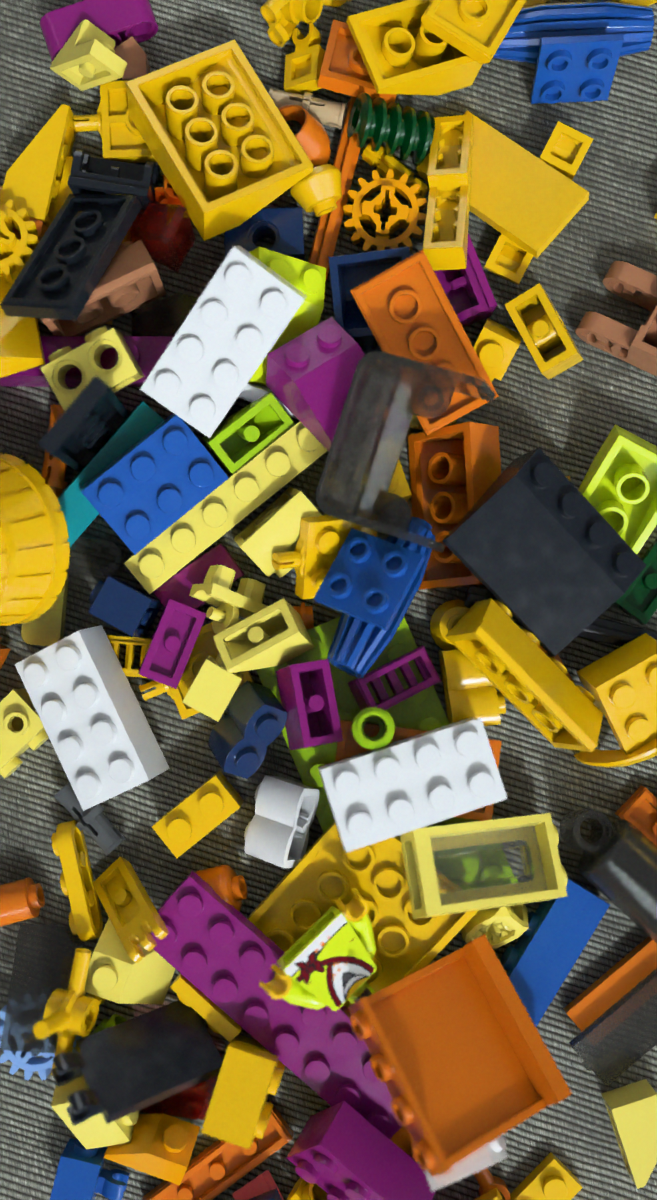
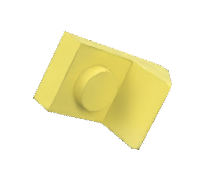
(88, 58)

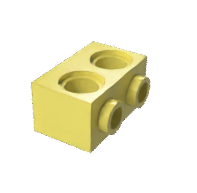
(88, 361)

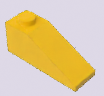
(37, 172)

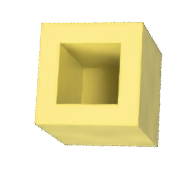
(212, 688)

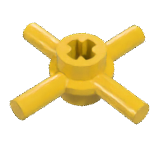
(70, 1010)

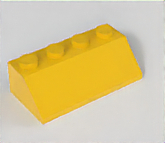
(528, 676)

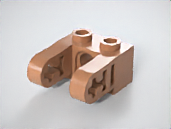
(615, 338)

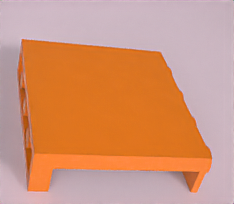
(457, 1055)

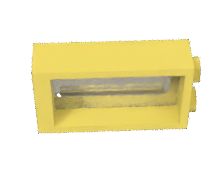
(483, 865)

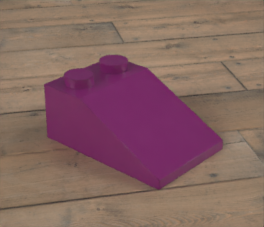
(315, 376)

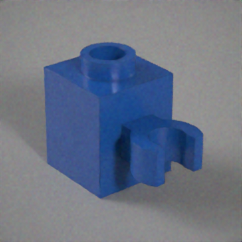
(82, 1175)

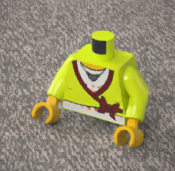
(328, 960)

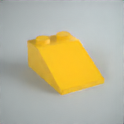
(405, 55)

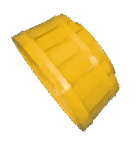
(31, 543)

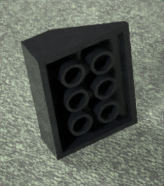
(544, 551)

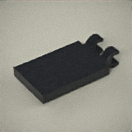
(138, 1063)

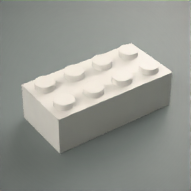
(223, 341)
(92, 716)
(412, 783)

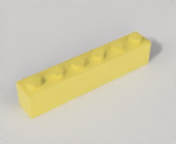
(225, 507)

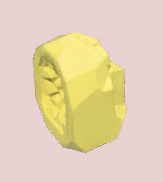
(498, 924)

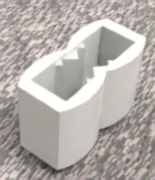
(281, 821)

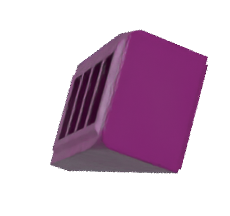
(363, 696)

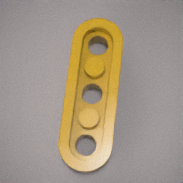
(77, 881)

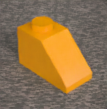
(157, 1147)

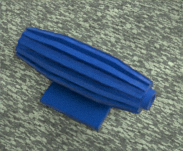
(576, 46)
(373, 589)

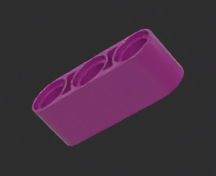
(115, 17)

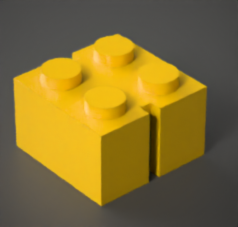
(241, 1093)

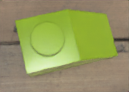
(248, 432)

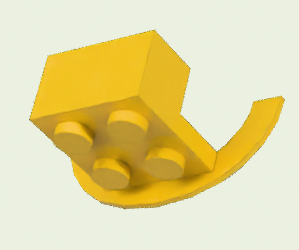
(627, 696)

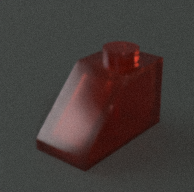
(165, 233)

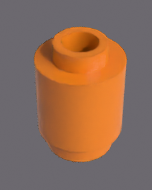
(20, 901)

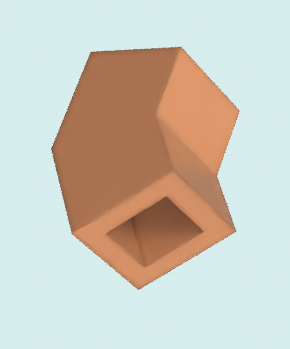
(135, 57)

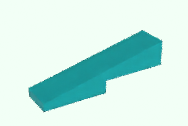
(75, 506)

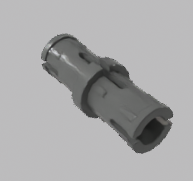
(91, 820)

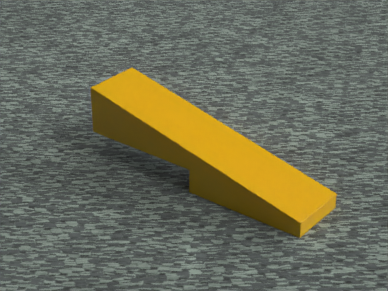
(449, 193)

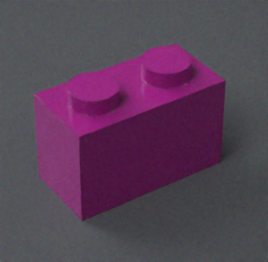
(310, 704)

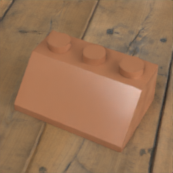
(125, 286)

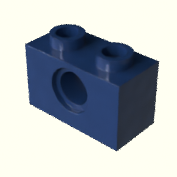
(279, 224)
(124, 606)

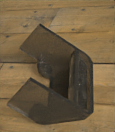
(372, 434)

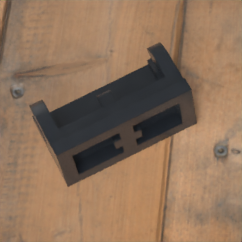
(113, 177)

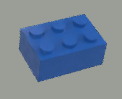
(154, 483)

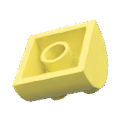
(276, 530)

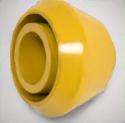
(319, 190)
(444, 619)

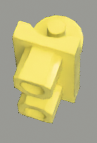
(231, 605)

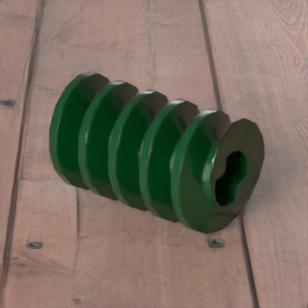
(391, 125)

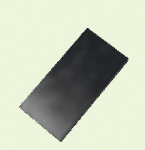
(71, 256)
(85, 425)

